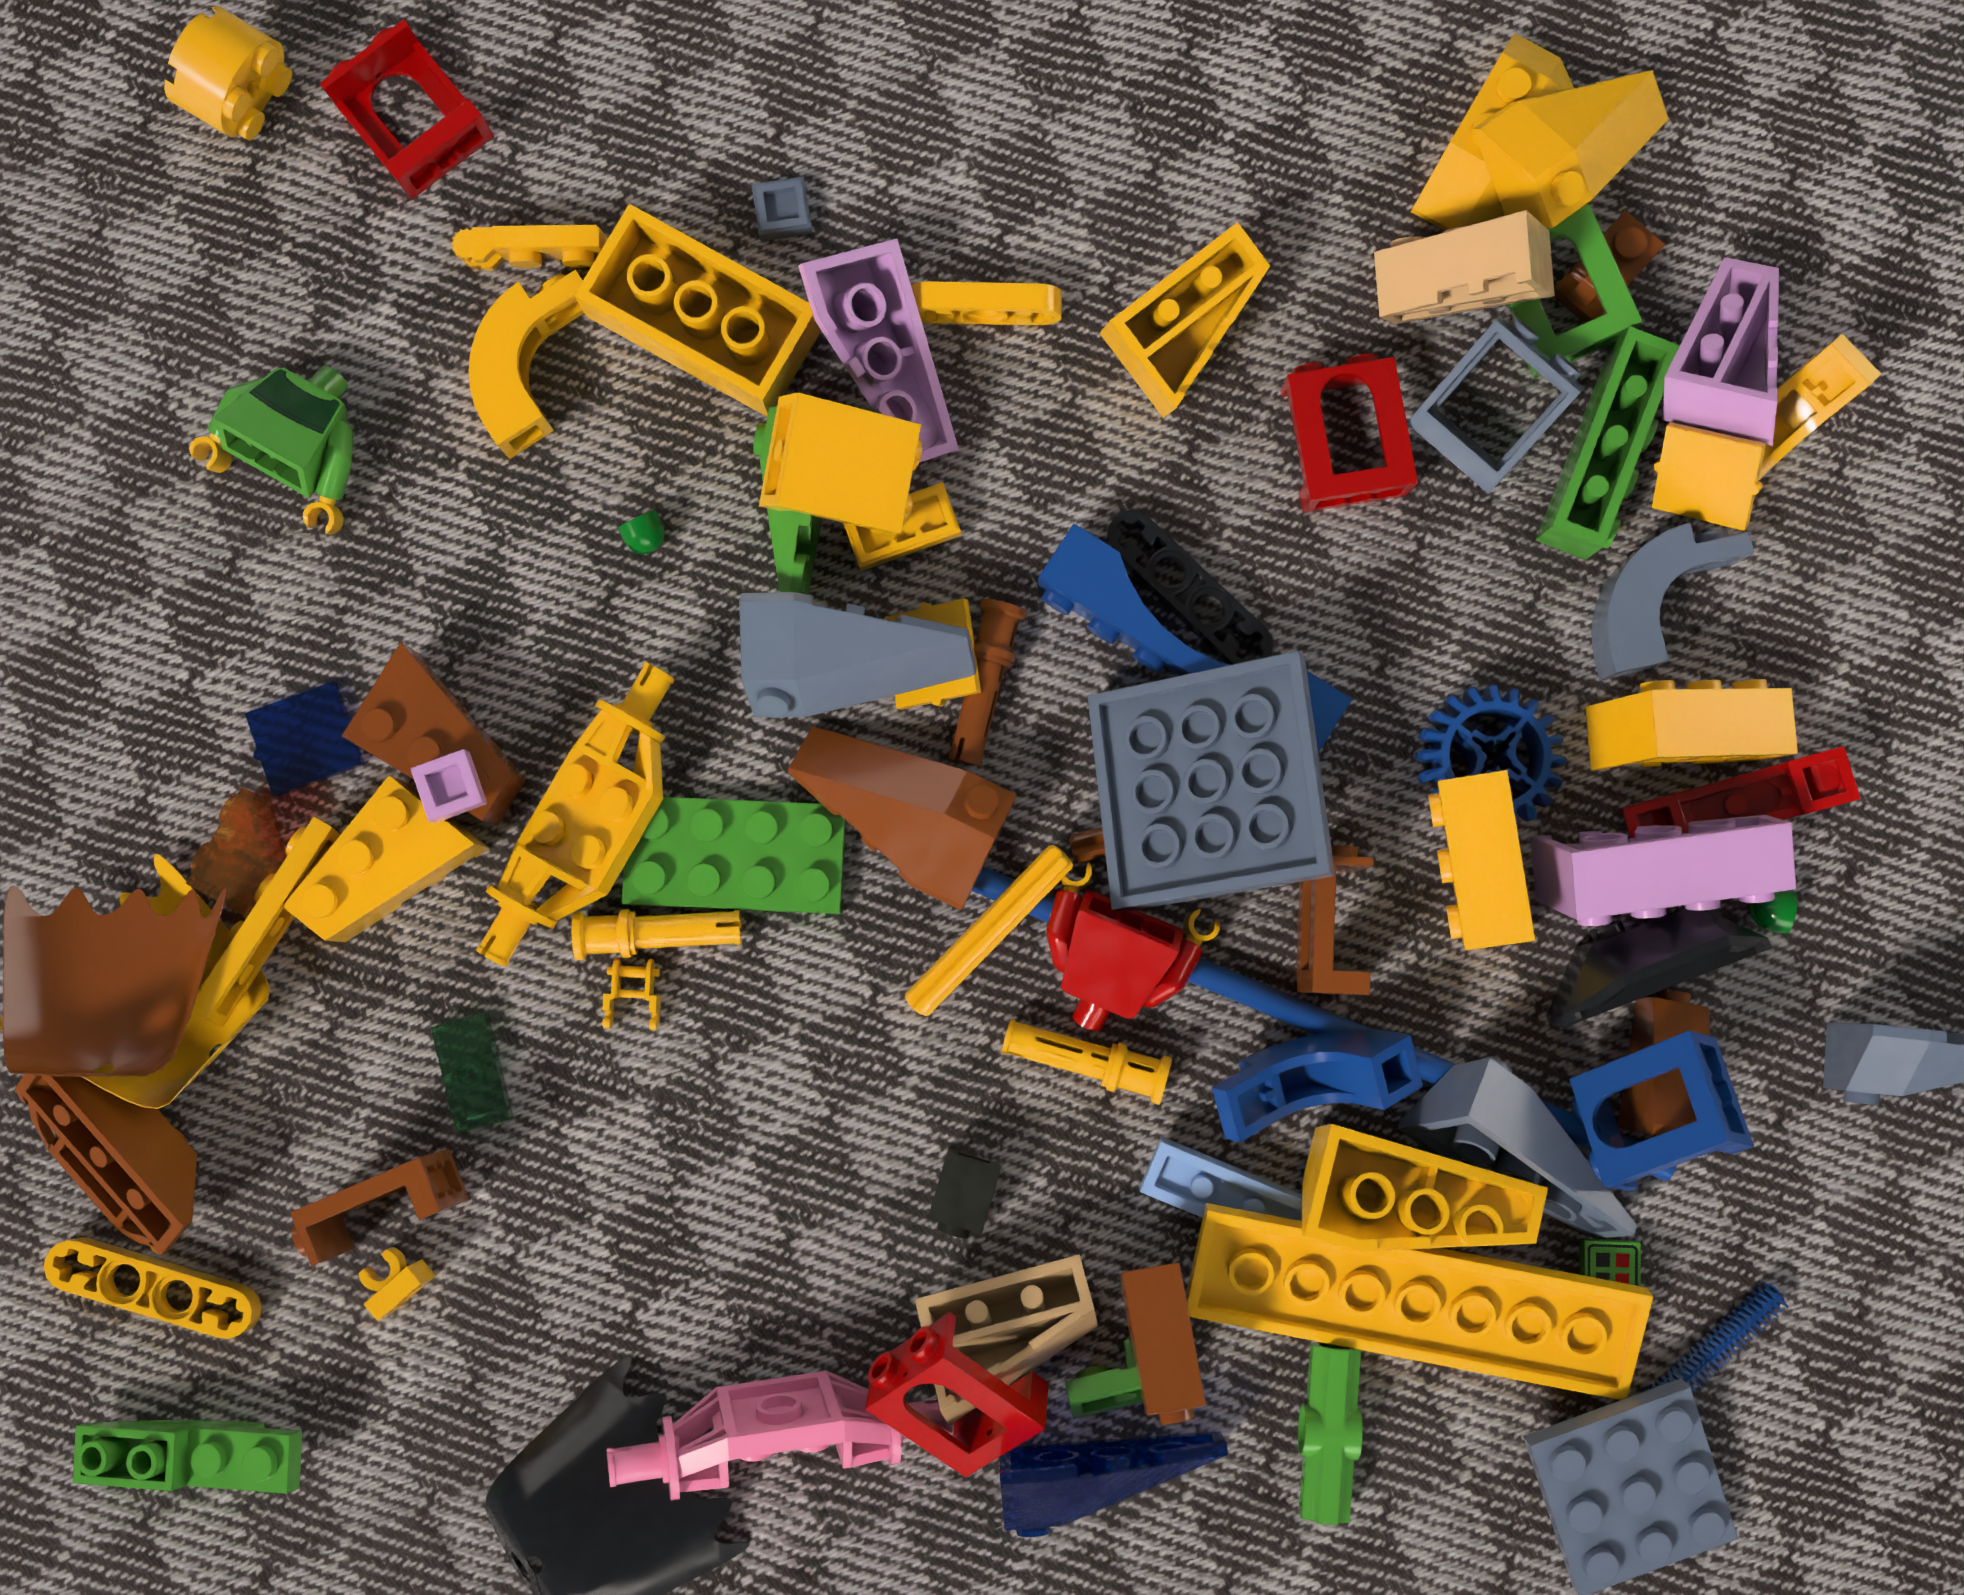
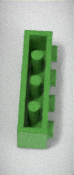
(1608, 445)

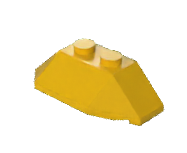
(1460, 185)

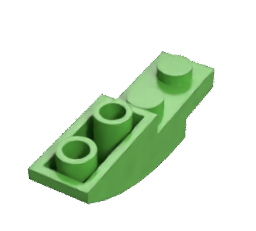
(188, 1454)

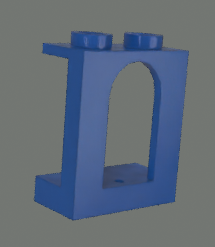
(1715, 1104)

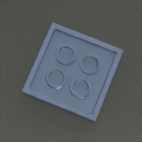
(1631, 1487)

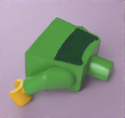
(289, 432)

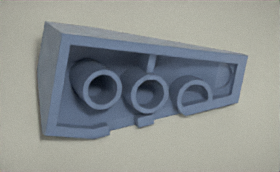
(824, 659)
(1890, 1060)
(1504, 1127)

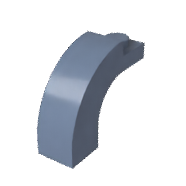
(1627, 612)

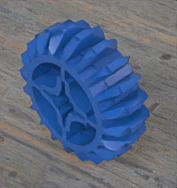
(1472, 745)

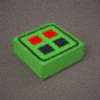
(1611, 1260)

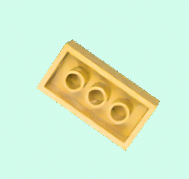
(698, 310)

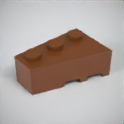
(418, 719)

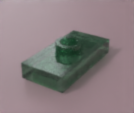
(472, 1072)

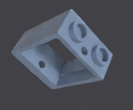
(1461, 448)

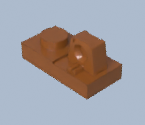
(1632, 249)

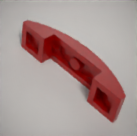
(1775, 791)

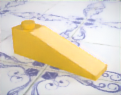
(1569, 144)
(1397, 1197)

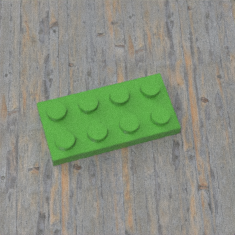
(739, 857)

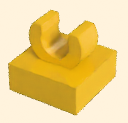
(398, 1287)

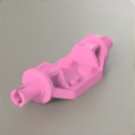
(760, 1420)

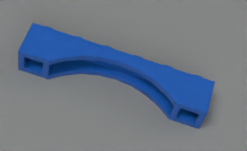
(1093, 582)

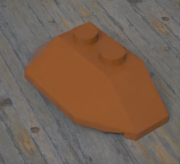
(118, 1155)

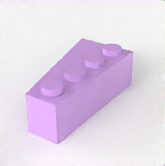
(1664, 868)

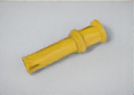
(628, 933)
(1113, 1065)

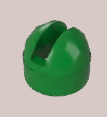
(643, 533)
(1776, 914)

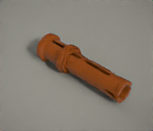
(993, 656)

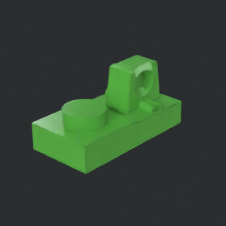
(1102, 1389)

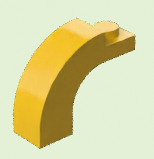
(504, 354)
(1816, 394)

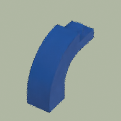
(1316, 1070)

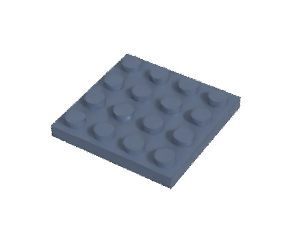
(1210, 784)

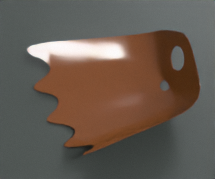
(100, 986)

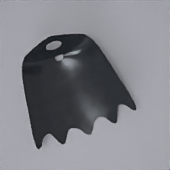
(597, 1536)

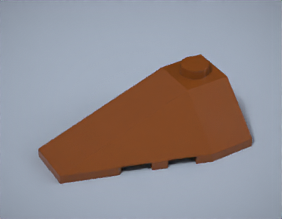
(914, 810)

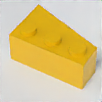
(1181, 319)
(1692, 724)
(1482, 861)
(380, 863)

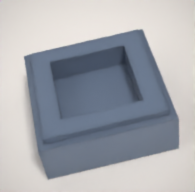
(782, 209)

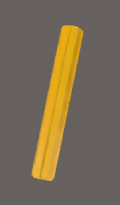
(988, 930)

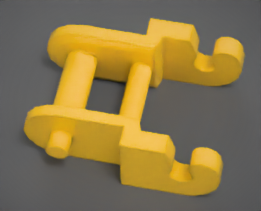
(647, 972)

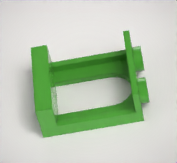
(1620, 309)

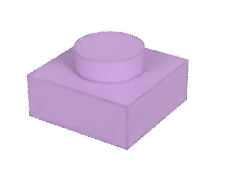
(448, 786)

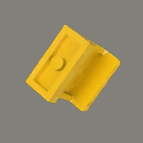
(841, 463)

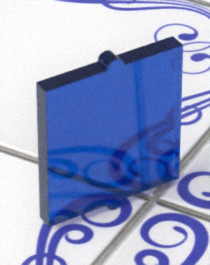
(303, 739)

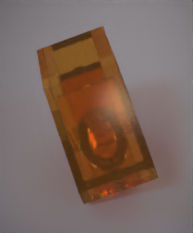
(240, 851)

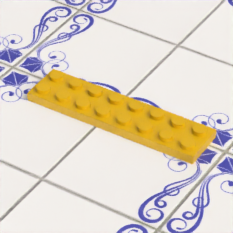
(1419, 1304)

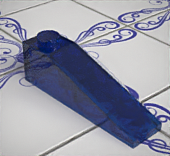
(1073, 1479)

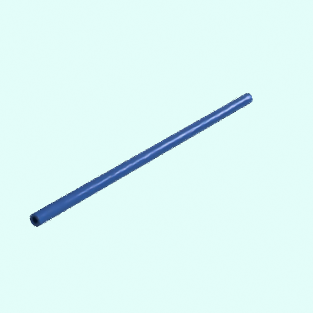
(1295, 1010)

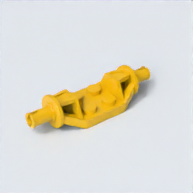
(584, 819)

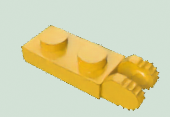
(528, 245)

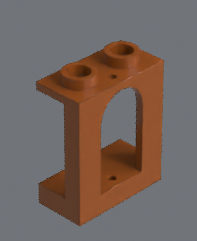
(1316, 932)
(429, 1180)

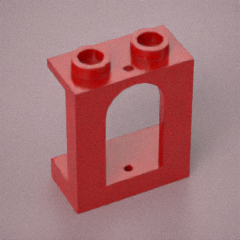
(438, 149)
(1320, 486)
(1002, 1414)

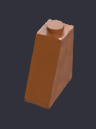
(1662, 1101)
(1162, 1342)

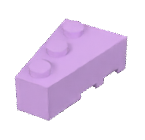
(1729, 357)

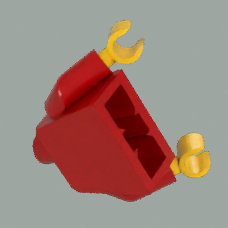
(1118, 957)

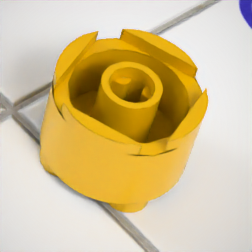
(227, 73)

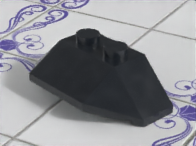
(1647, 958)

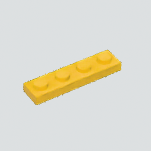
(254, 939)

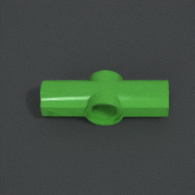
(1329, 1433)

